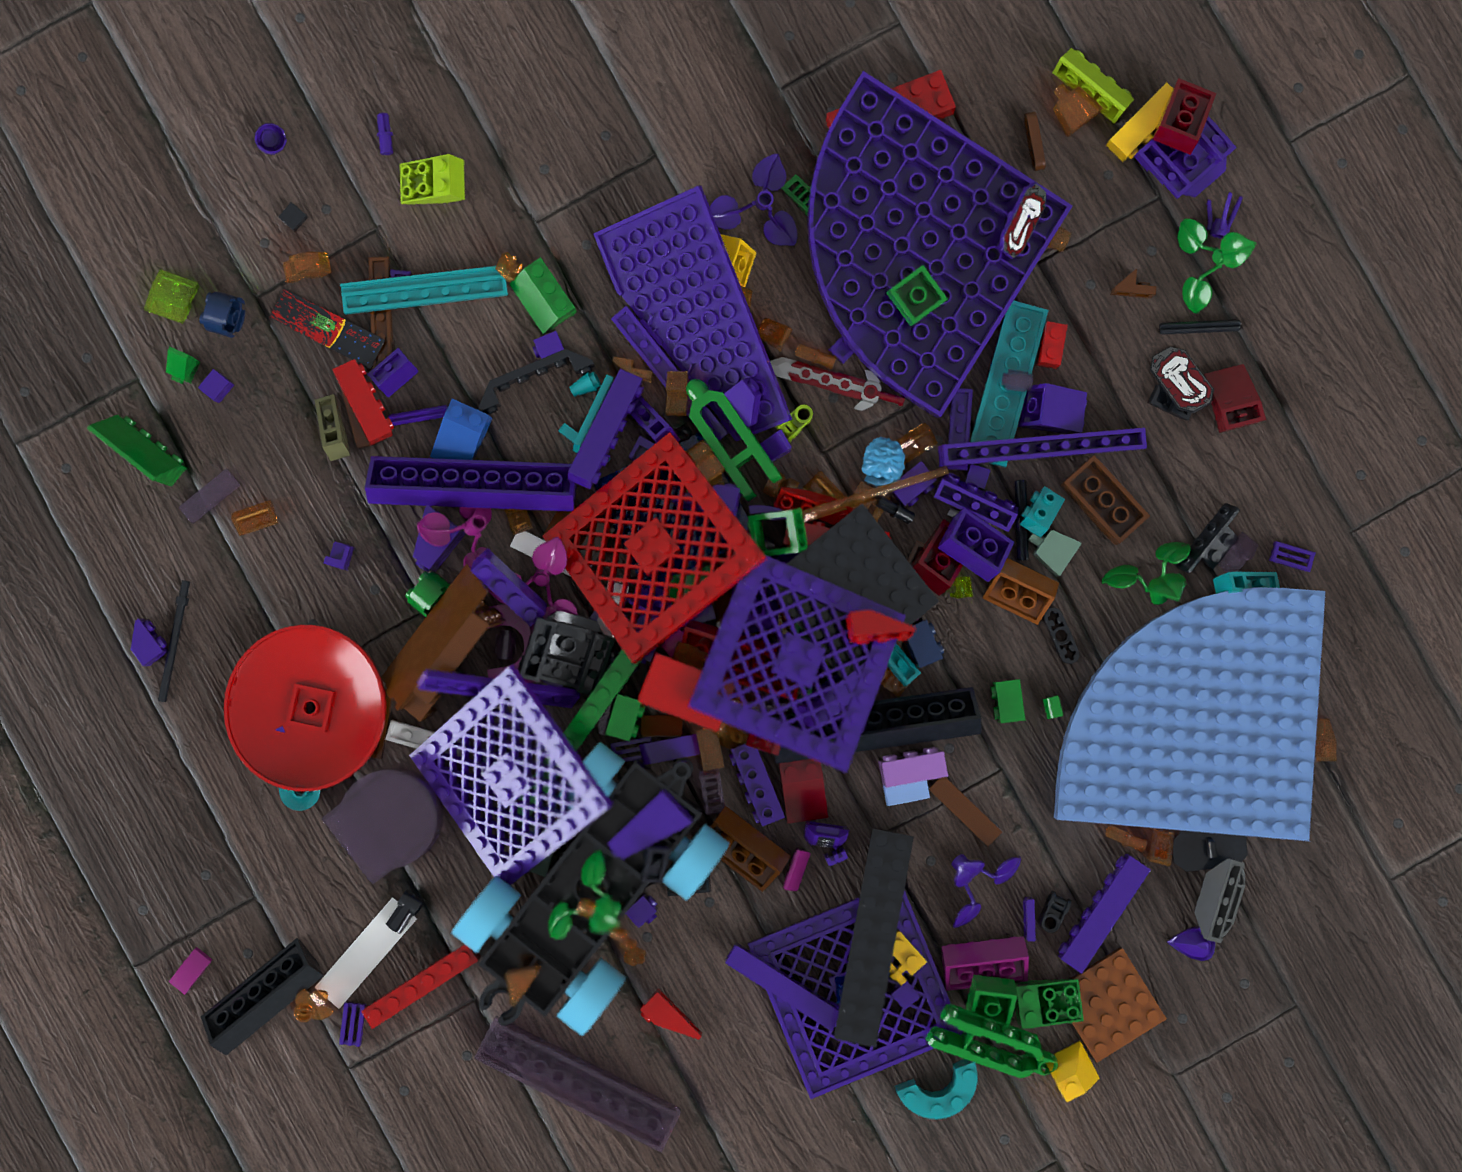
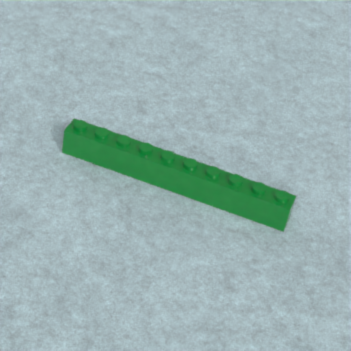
(593, 710)

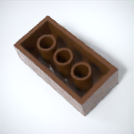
(1104, 500)

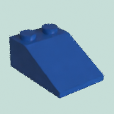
(460, 432)

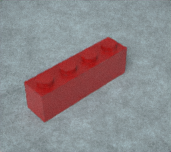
(362, 401)

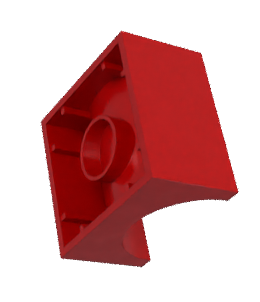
(671, 687)

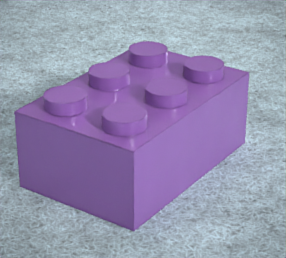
(912, 767)

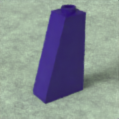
(656, 821)

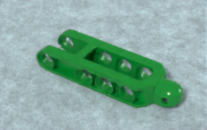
(701, 396)
(980, 1025)

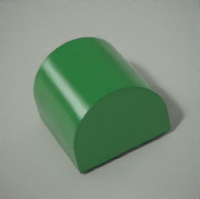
(1052, 707)

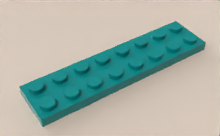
(1014, 350)

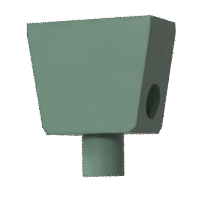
(1054, 550)

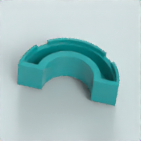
(943, 1102)

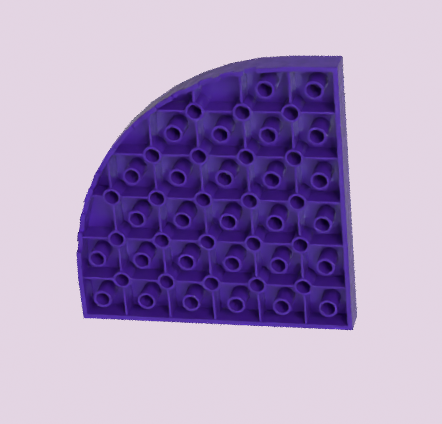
(910, 194)

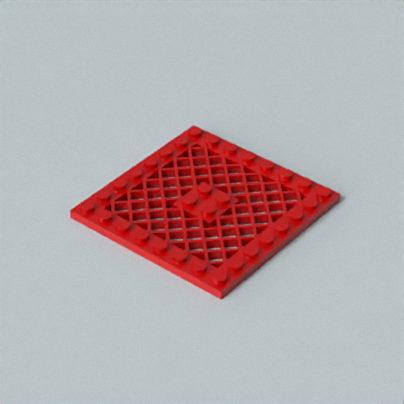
(654, 547)

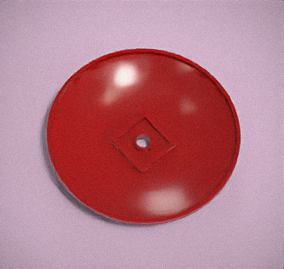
(273, 690)

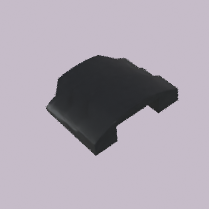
(567, 652)

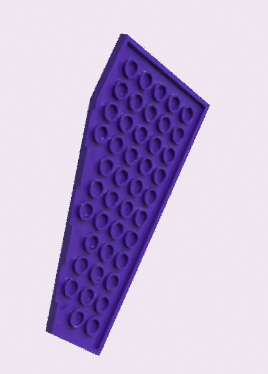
(690, 301)

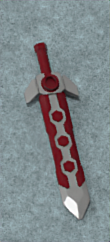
(838, 383)

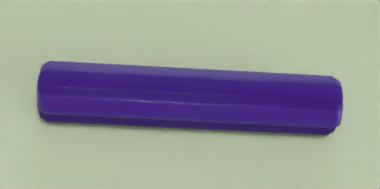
(418, 415)

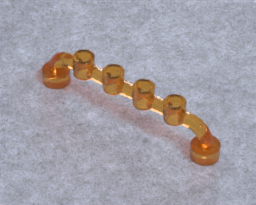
(633, 954)

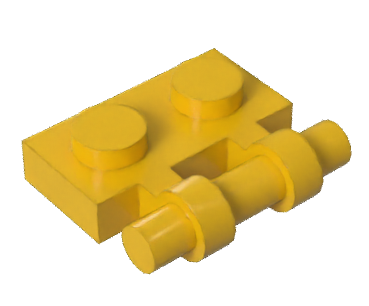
(908, 957)

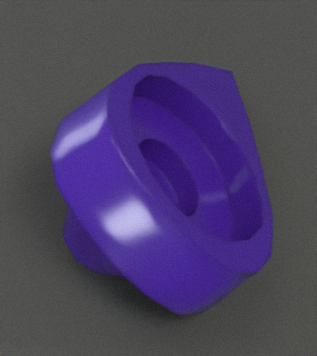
(1192, 944)

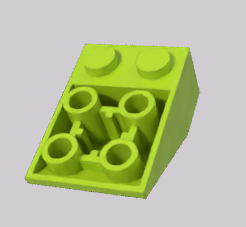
(432, 180)

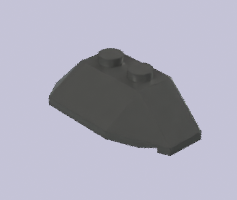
(1220, 899)

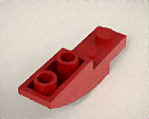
(794, 498)

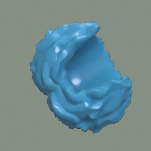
(883, 462)

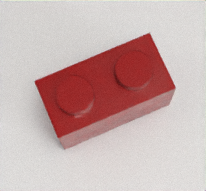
(1052, 345)

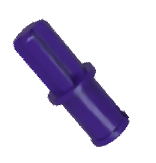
(384, 134)

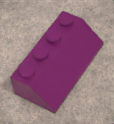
(991, 958)

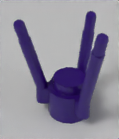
(1220, 226)

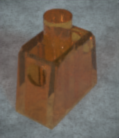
(1074, 108)

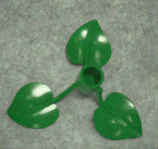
(1233, 253)
(1160, 588)
(606, 909)

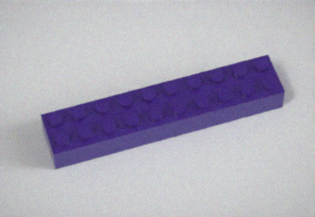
(470, 483)

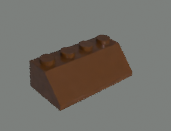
(749, 850)

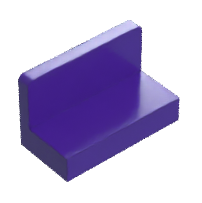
(393, 372)

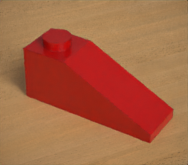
(666, 1014)

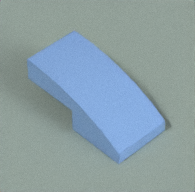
(906, 793)

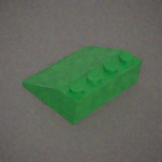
(139, 449)

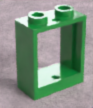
(795, 530)

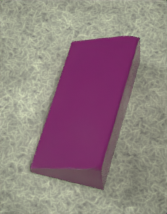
(796, 870)

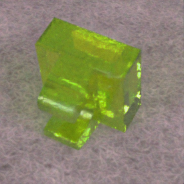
(963, 588)

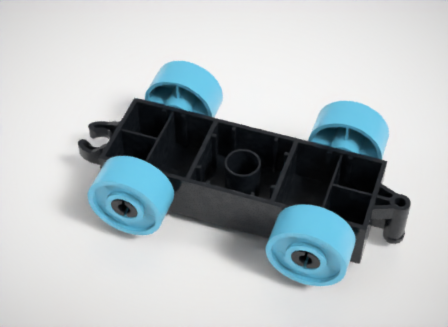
(526, 937)

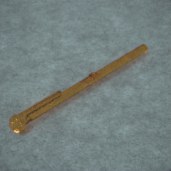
(840, 504)

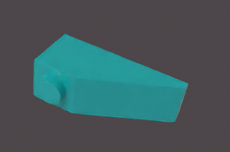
(1236, 581)

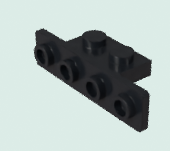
(1213, 540)

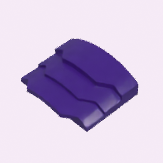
(1184, 172)

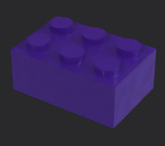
(976, 545)

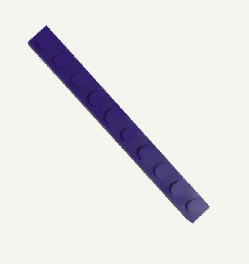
(1042, 447)

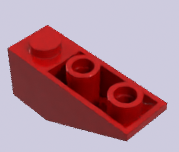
(872, 626)

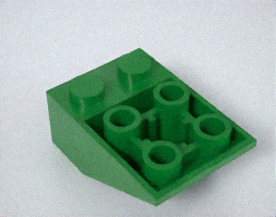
(1048, 1002)

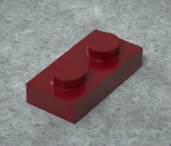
(762, 744)

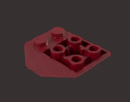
(1234, 399)

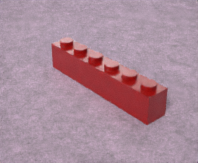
(420, 985)

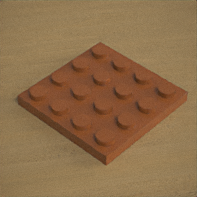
(1114, 1005)

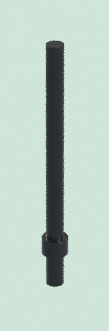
(181, 601)

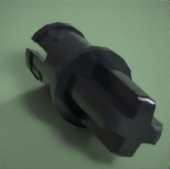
(895, 510)

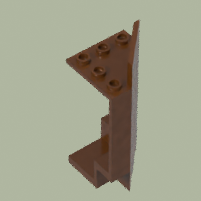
(440, 643)

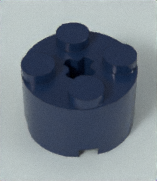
(223, 314)

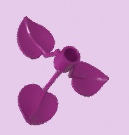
(435, 529)
(549, 559)

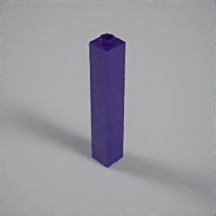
(783, 986)

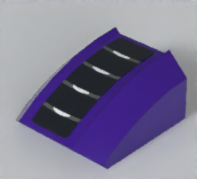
(825, 834)

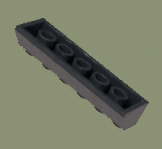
(260, 997)

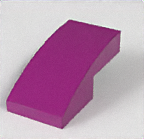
(190, 970)

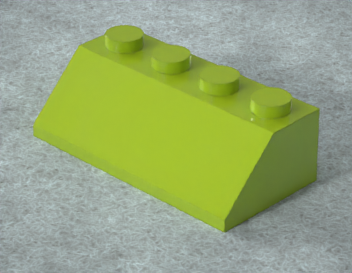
(1077, 71)

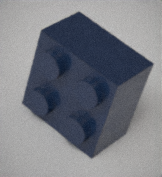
(923, 645)

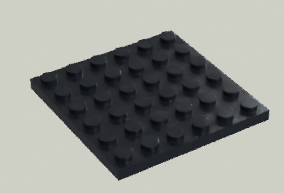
(867, 563)

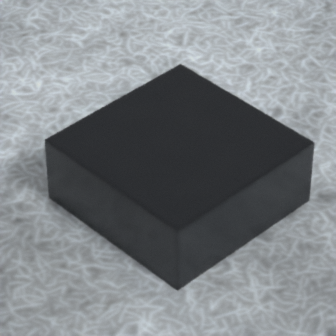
(293, 217)

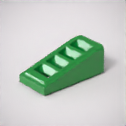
(796, 199)

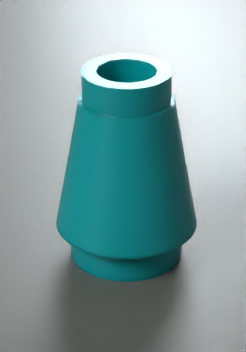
(586, 384)

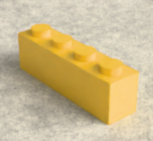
(1140, 126)

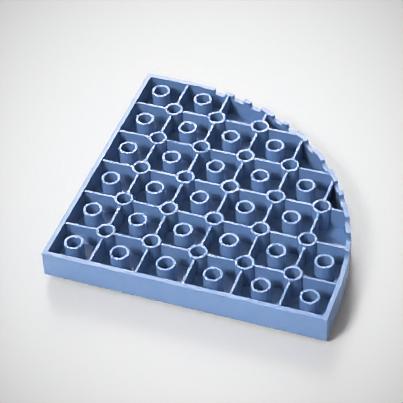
(1202, 720)

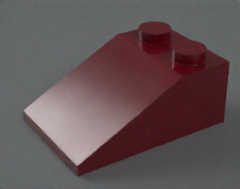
(1184, 116)
(934, 565)
(803, 790)

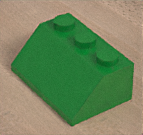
(542, 296)

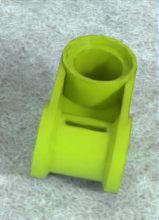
(795, 425)

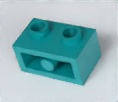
(1042, 511)

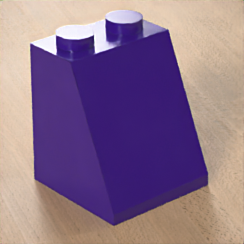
(1053, 409)
(430, 556)

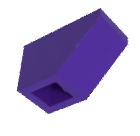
(146, 643)

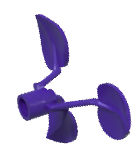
(772, 176)
(967, 871)

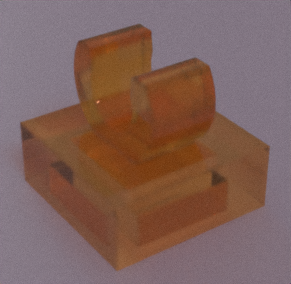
(508, 266)

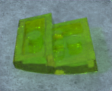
(171, 296)

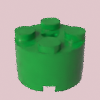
(427, 592)

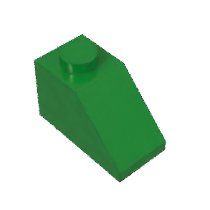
(181, 366)

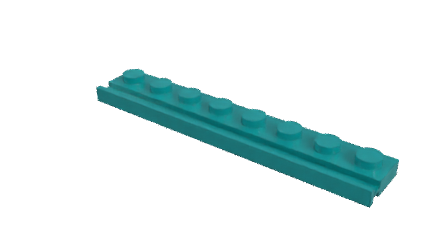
(422, 290)

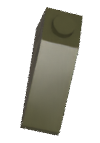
(331, 428)

